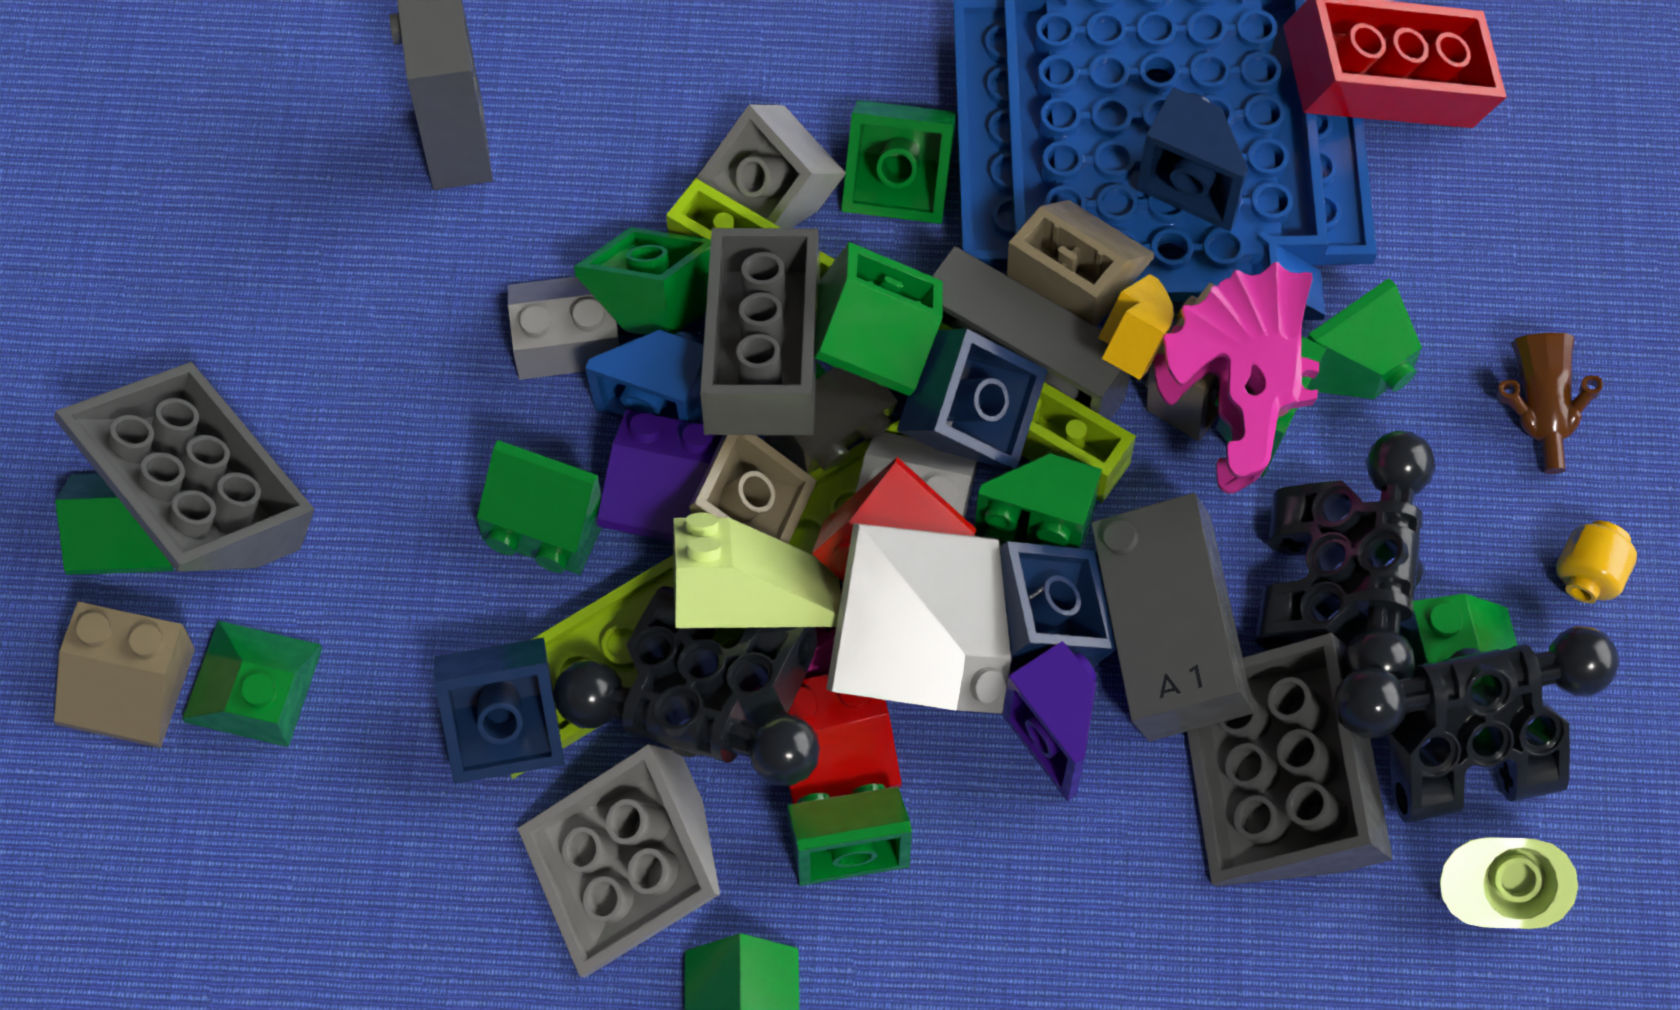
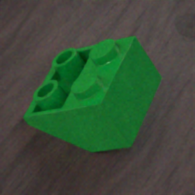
(877, 318)
(1040, 503)

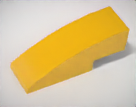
(1137, 326)

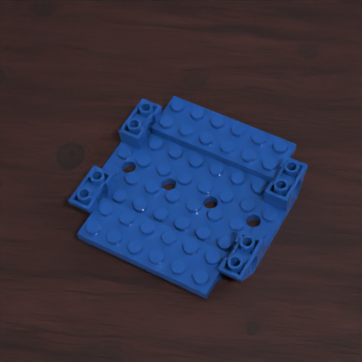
(1062, 112)

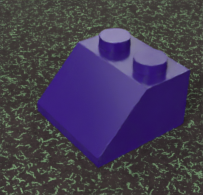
(653, 474)
(1051, 712)

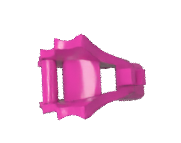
(1247, 338)

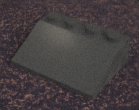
(190, 472)
(1289, 783)

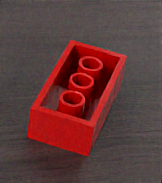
(1394, 61)

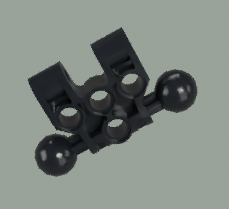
(1362, 589)
(722, 707)
(1450, 712)

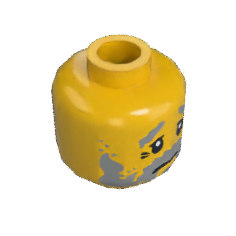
(1596, 561)

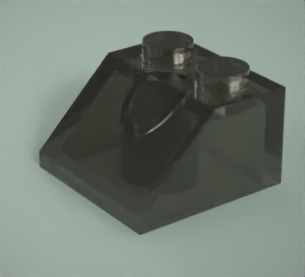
(844, 412)

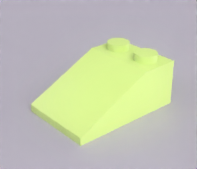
(746, 578)

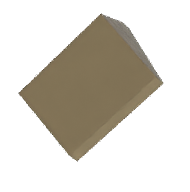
(754, 487)

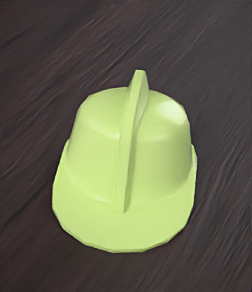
(1508, 883)

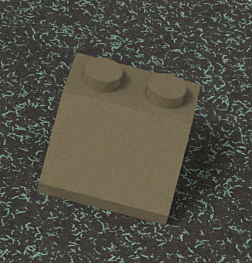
(121, 674)

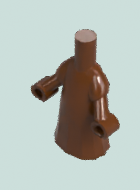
(1547, 388)

